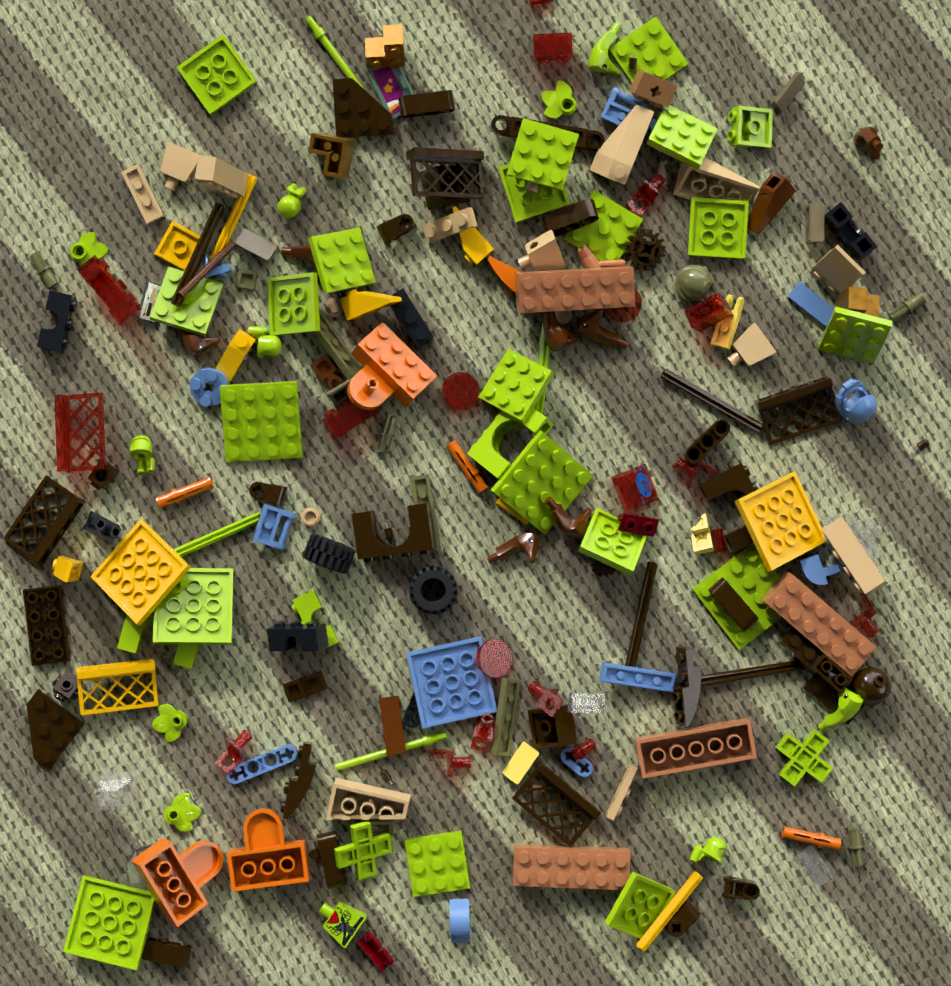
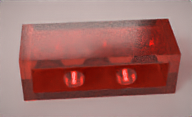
(347, 418)

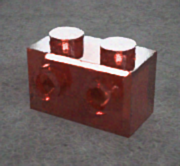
(552, 47)
(708, 312)

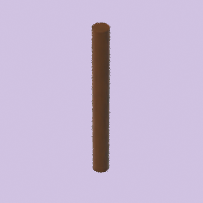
(207, 268)

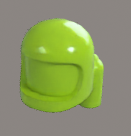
(290, 204)
(267, 344)
(142, 452)
(713, 850)

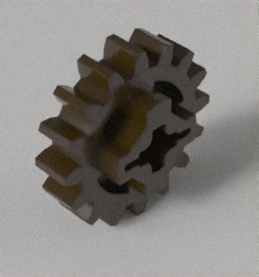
(641, 242)

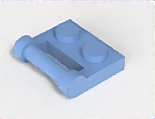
(616, 113)
(268, 524)

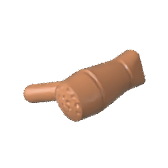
(590, 261)

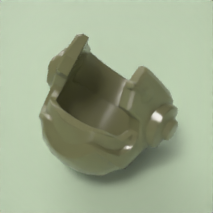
(693, 283)

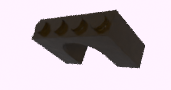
(732, 479)
(371, 545)

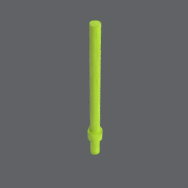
(320, 34)
(427, 740)

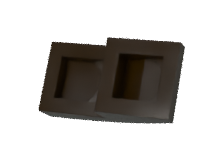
(305, 686)

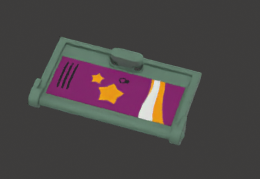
(389, 86)

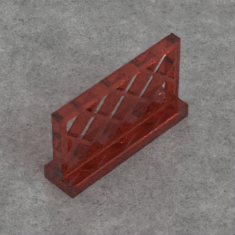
(63, 432)

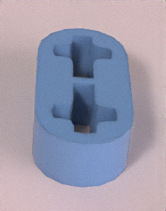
(573, 765)

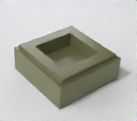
(246, 279)

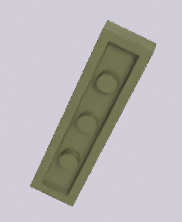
(337, 348)
(423, 494)
(505, 716)

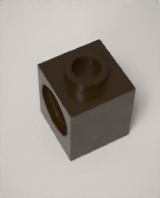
(111, 472)

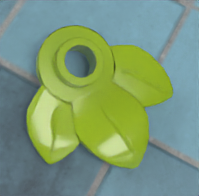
(556, 100)
(89, 247)
(166, 722)
(185, 812)

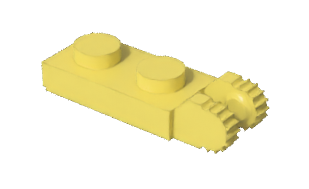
(726, 329)

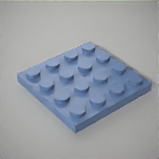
(450, 683)

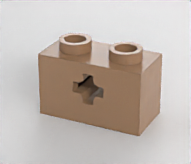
(645, 81)

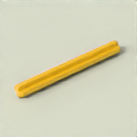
(234, 216)
(669, 911)

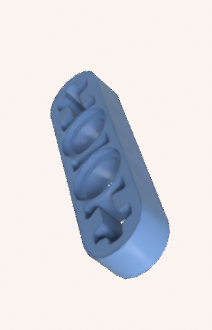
(261, 762)

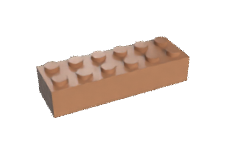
(575, 289)
(818, 623)
(695, 747)
(571, 866)

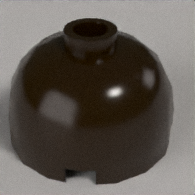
(871, 685)

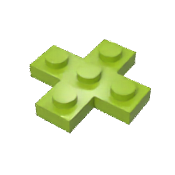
(804, 757)
(363, 850)

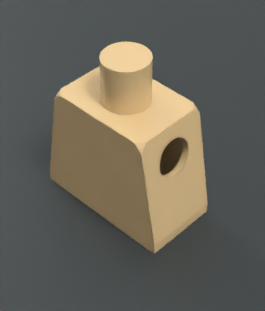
(178, 165)
(543, 254)
(750, 347)

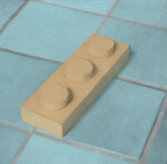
(142, 194)
(450, 225)
(622, 791)

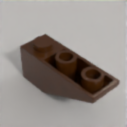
(770, 199)

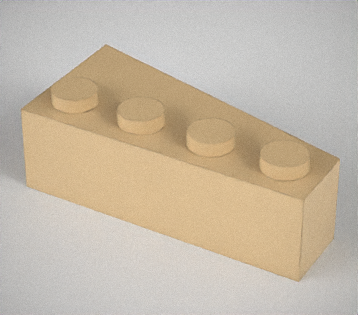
(220, 177)
(854, 556)
(365, 802)

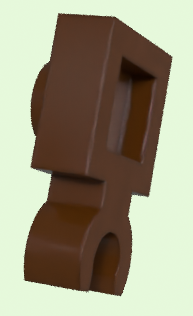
(324, 369)

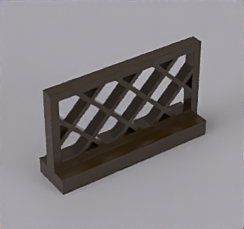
(444, 157)
(793, 394)
(54, 532)
(565, 790)

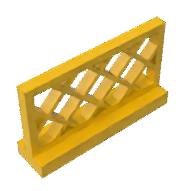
(116, 670)

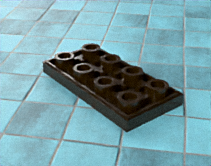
(46, 625)

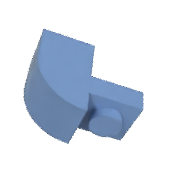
(814, 572)
(459, 920)

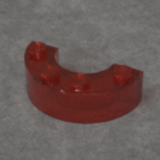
(121, 305)

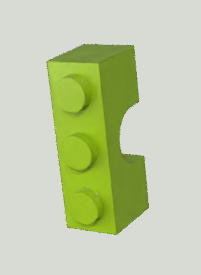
(306, 606)

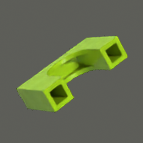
(486, 449)
(132, 637)

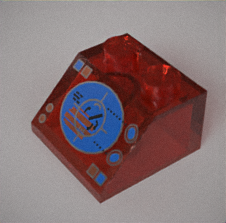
(634, 488)

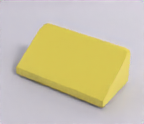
(520, 763)

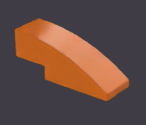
(504, 272)

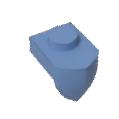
(220, 271)

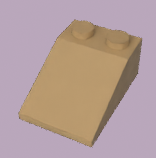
(837, 270)

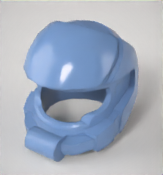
(859, 406)

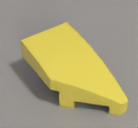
(702, 537)

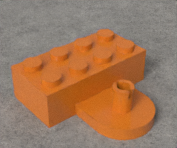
(387, 371)
(266, 855)
(177, 877)

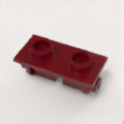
(637, 524)
(375, 951)

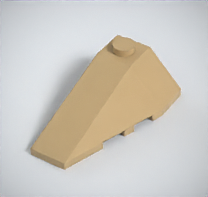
(620, 150)
(713, 182)

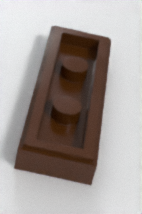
(392, 725)

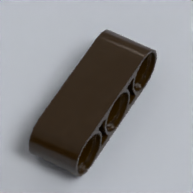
(426, 103)
(571, 217)
(713, 435)
(733, 604)
(333, 875)
(167, 953)

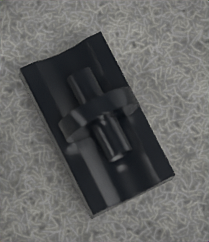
(102, 527)

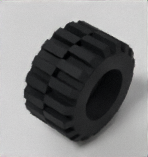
(329, 553)
(421, 602)

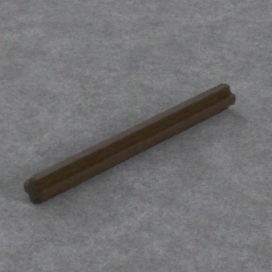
(199, 251)
(711, 400)
(641, 614)
(752, 672)

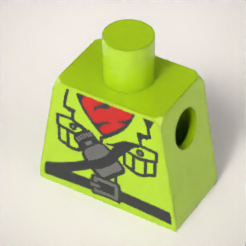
(342, 921)

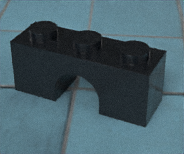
(856, 241)
(411, 320)
(56, 338)
(311, 635)

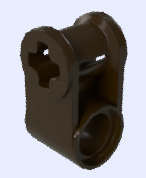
(392, 230)
(272, 493)
(738, 888)
(683, 919)

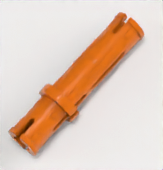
(479, 485)
(184, 492)
(834, 843)

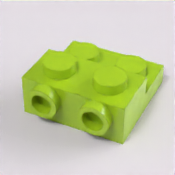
(750, 127)

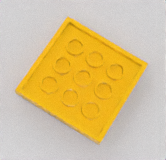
(781, 521)
(140, 572)

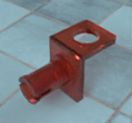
(647, 193)
(691, 470)
(865, 618)
(545, 697)
(483, 732)
(234, 750)
(452, 762)

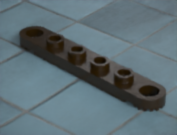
(513, 126)

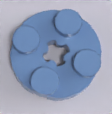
(198, 385)

